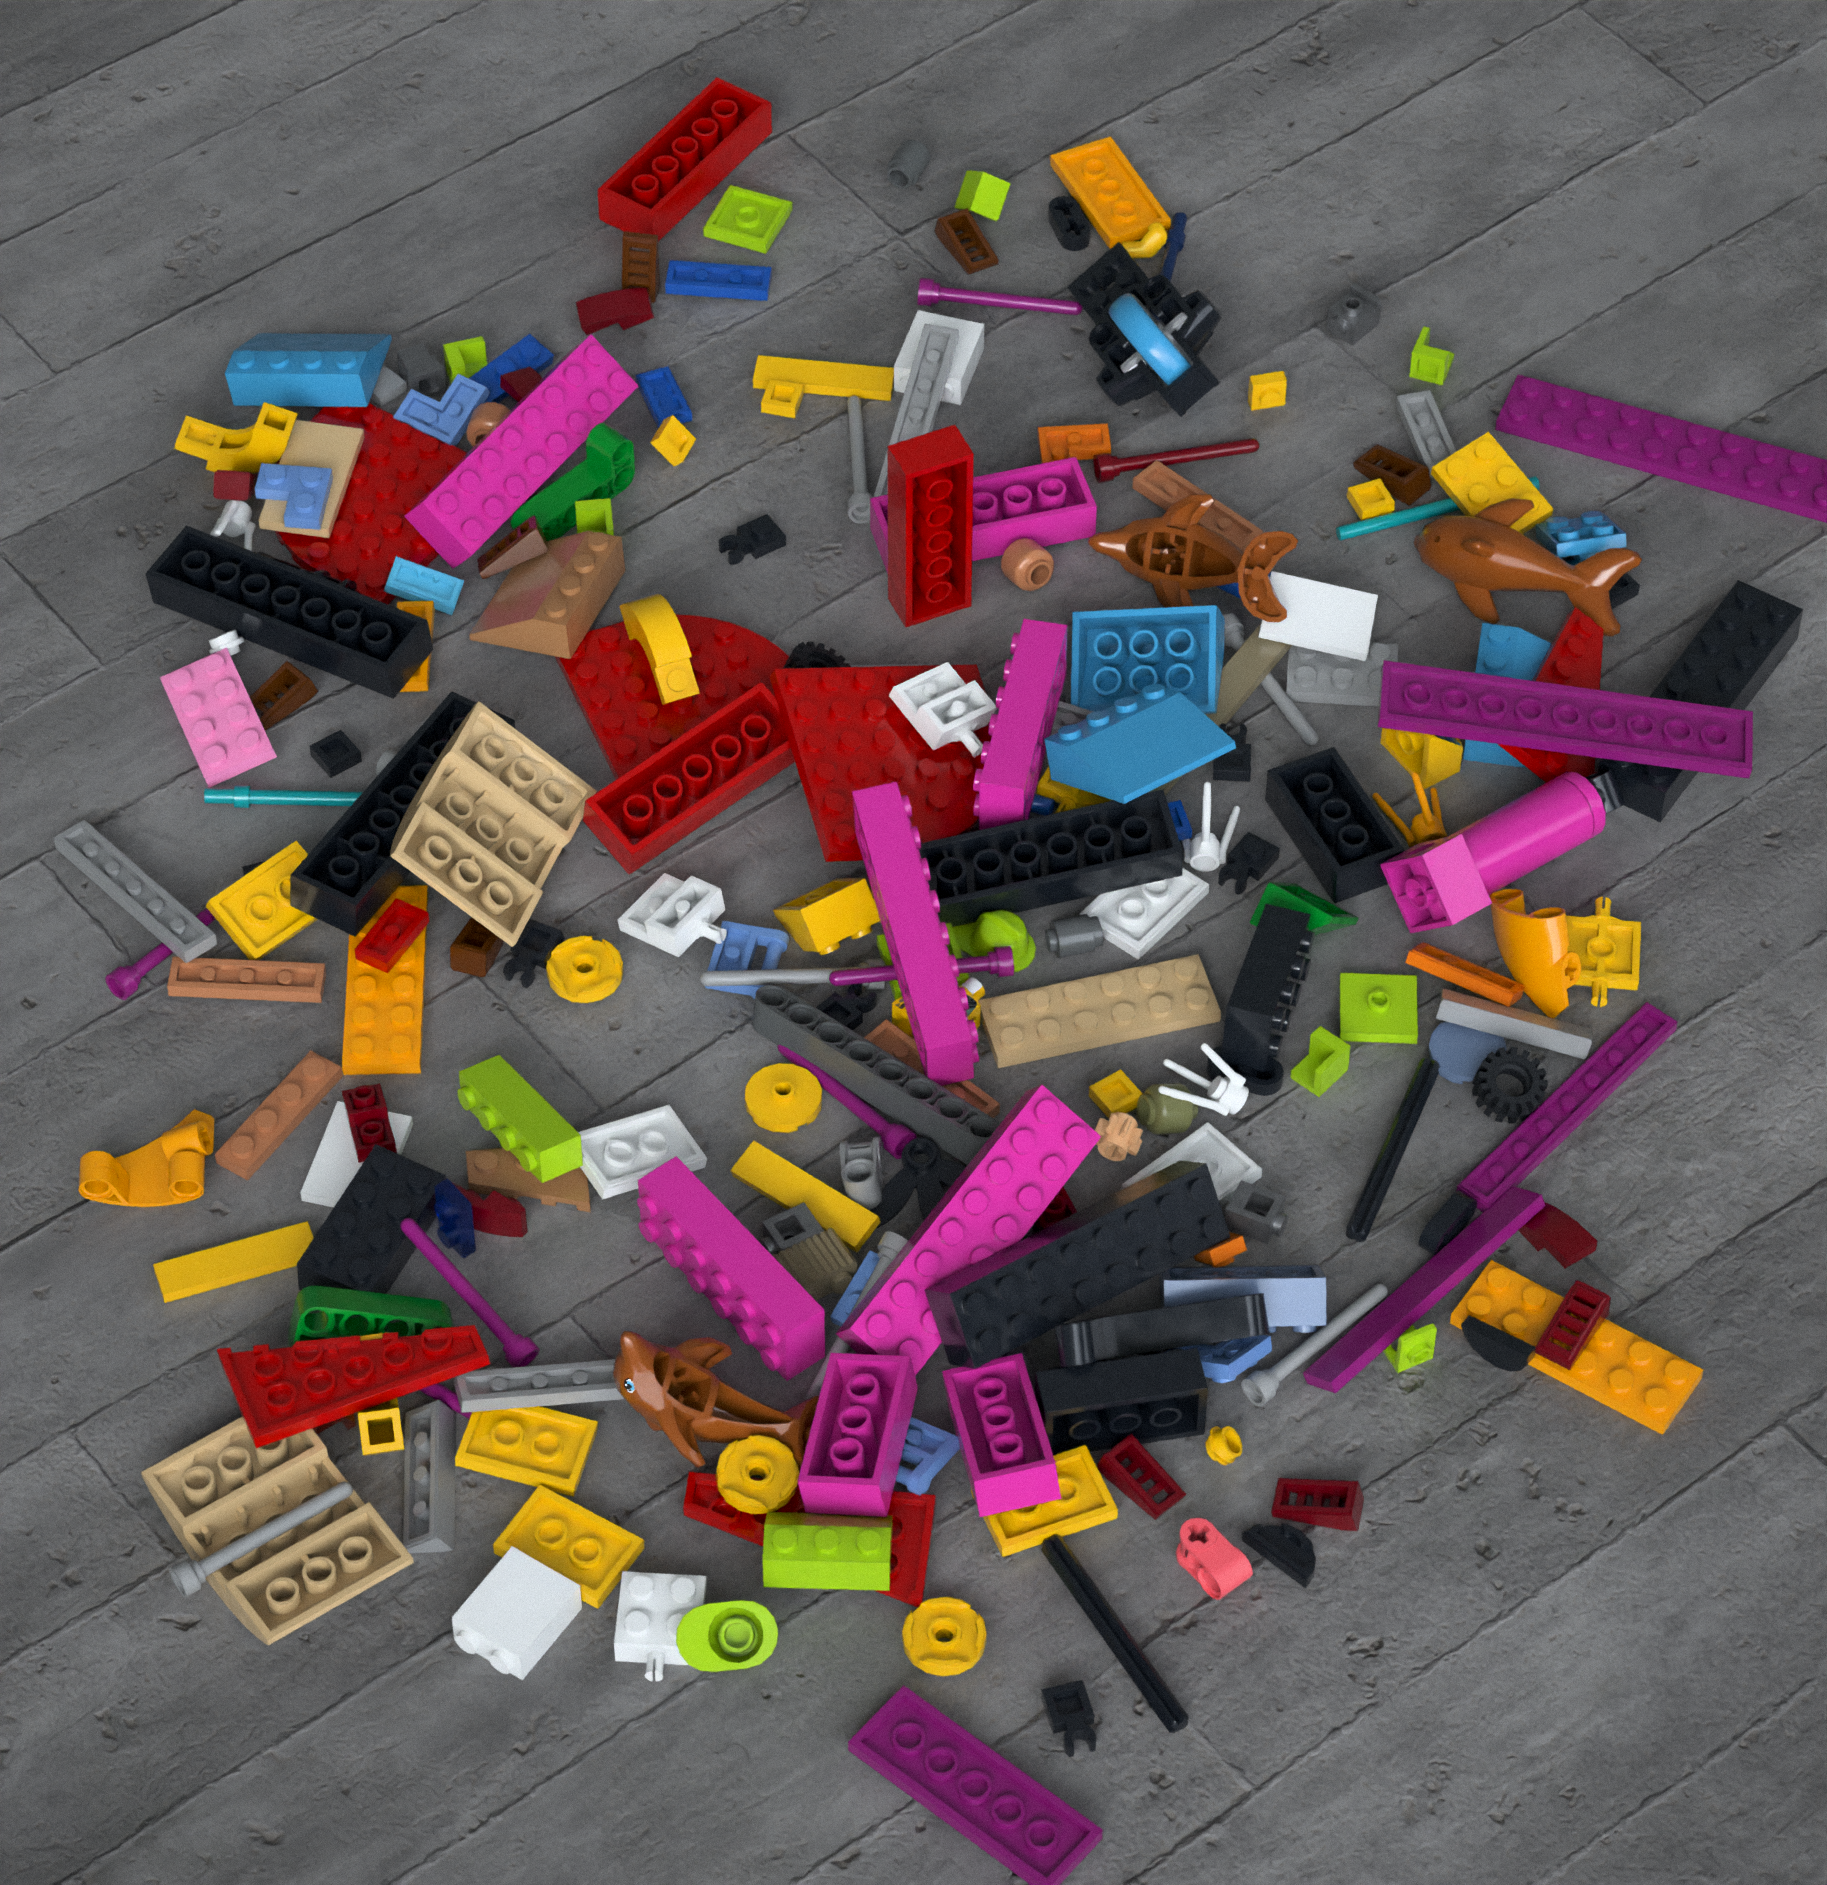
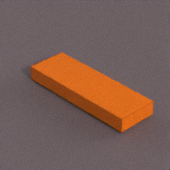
(1465, 974)

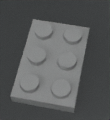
(1337, 679)

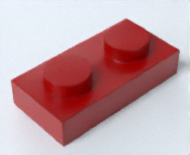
(391, 935)

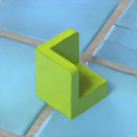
(982, 194)
(464, 357)
(1429, 362)
(594, 516)
(1324, 1064)

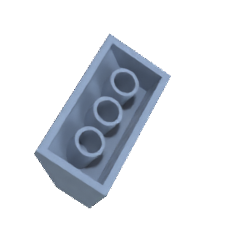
(1291, 1292)

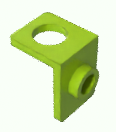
(1413, 1347)

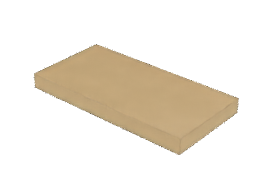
(321, 447)

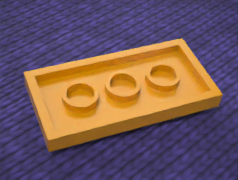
(1109, 191)

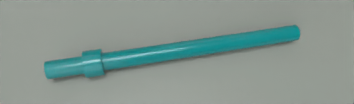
(1402, 517)
(244, 796)

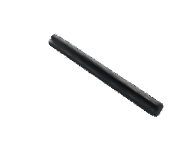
(1392, 1150)
(1115, 1634)

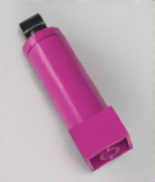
(1454, 875)

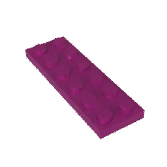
(975, 1790)

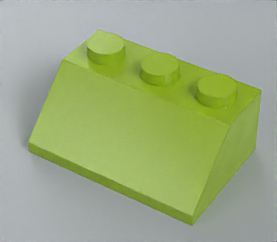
(827, 1551)

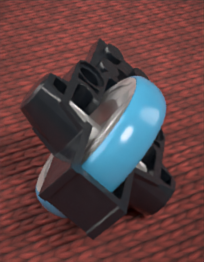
(1136, 342)

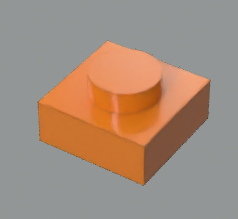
(1223, 1252)

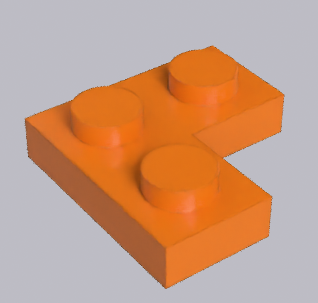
(1073, 441)

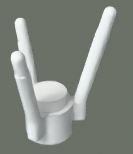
(235, 521)
(1205, 851)
(1227, 1093)

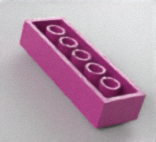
(1030, 502)
(1022, 723)
(731, 1269)

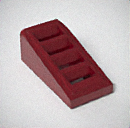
(234, 485)
(1585, 1303)
(1140, 1459)
(1330, 1517)

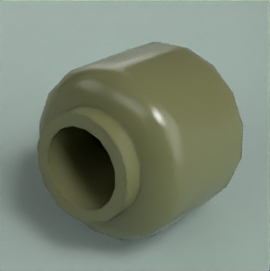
(1164, 1113)

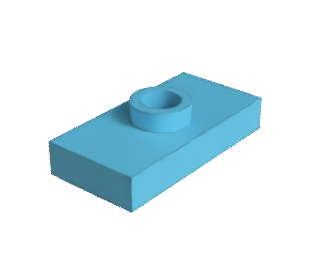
(423, 584)

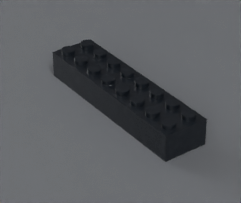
(290, 611)
(1719, 669)
(1054, 858)
(352, 865)
(1077, 1264)

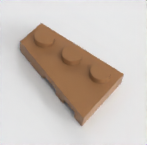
(502, 1172)

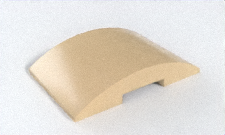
(491, 822)
(230, 1488)

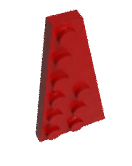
(1570, 661)
(335, 1377)
(910, 1529)

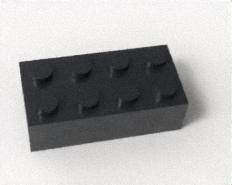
(1332, 823)
(1267, 987)
(362, 1236)
(1109, 1400)

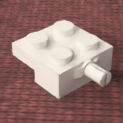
(944, 707)
(675, 914)
(649, 1617)

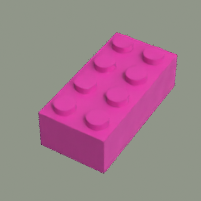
(858, 1434)
(1001, 1435)

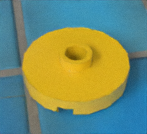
(581, 955)
(786, 1111)
(760, 1457)
(944, 1619)

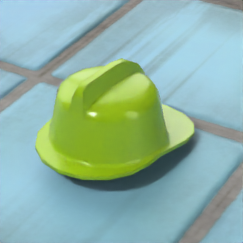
(997, 930)
(727, 1636)

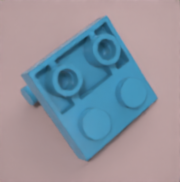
(1580, 535)

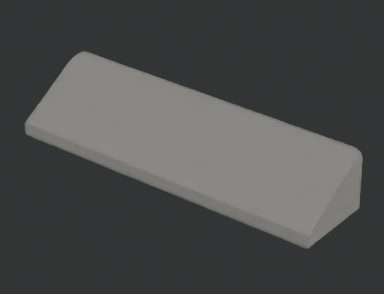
(1514, 1024)
(429, 1479)

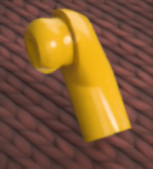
(1149, 244)

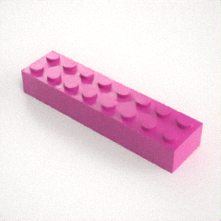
(521, 451)
(915, 934)
(977, 1217)

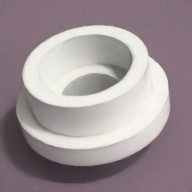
(229, 639)

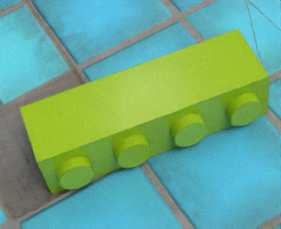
(520, 1118)

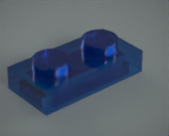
(454, 1219)

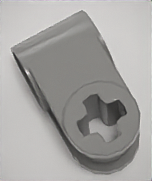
(863, 1171)

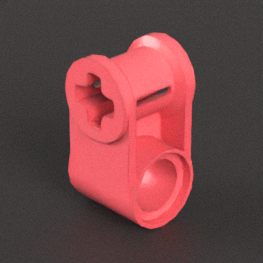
(1211, 1558)

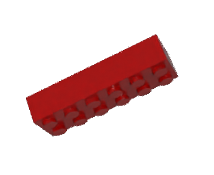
(685, 160)
(930, 525)
(691, 780)

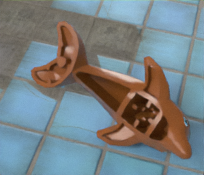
(1489, 555)
(1185, 556)
(694, 1404)

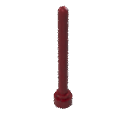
(1108, 466)

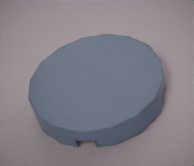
(1461, 1050)

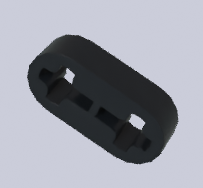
(1063, 225)
(1447, 1222)

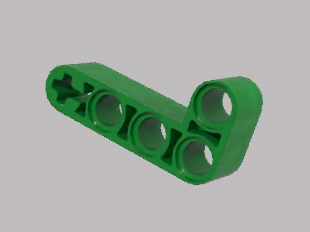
(600, 476)
(375, 1312)

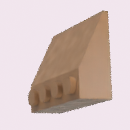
(554, 596)

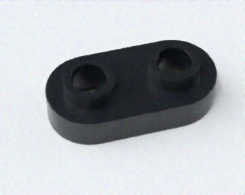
(1254, 1082)

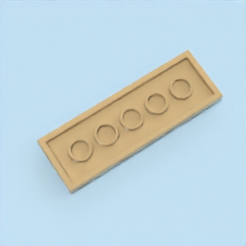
(1098, 1011)

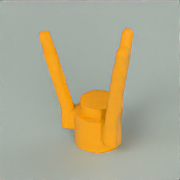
(1424, 825)

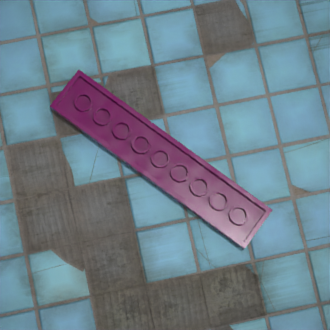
(1666, 447)
(1566, 719)

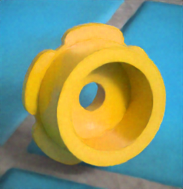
(1223, 1445)

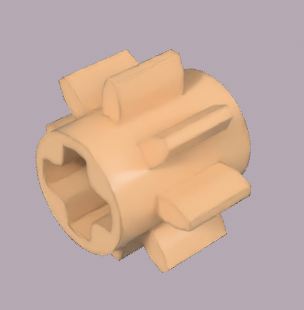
(1118, 1136)

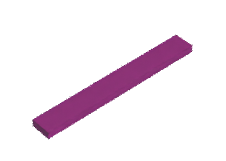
(1568, 1106)
(1423, 1289)

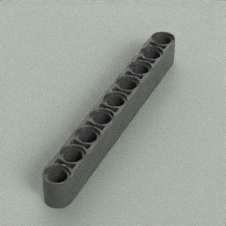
(872, 1073)

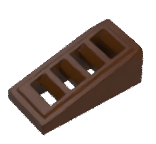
(963, 221)
(651, 279)
(1405, 480)
(517, 547)
(293, 698)
(474, 949)

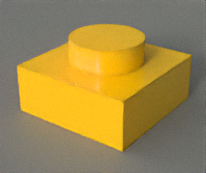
(1267, 390)
(782, 398)
(673, 440)
(1370, 499)
(1115, 1094)

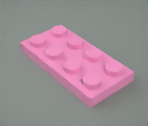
(218, 717)

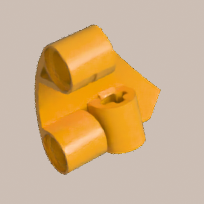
(1535, 949)
(156, 1174)

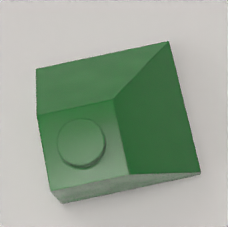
(1324, 914)

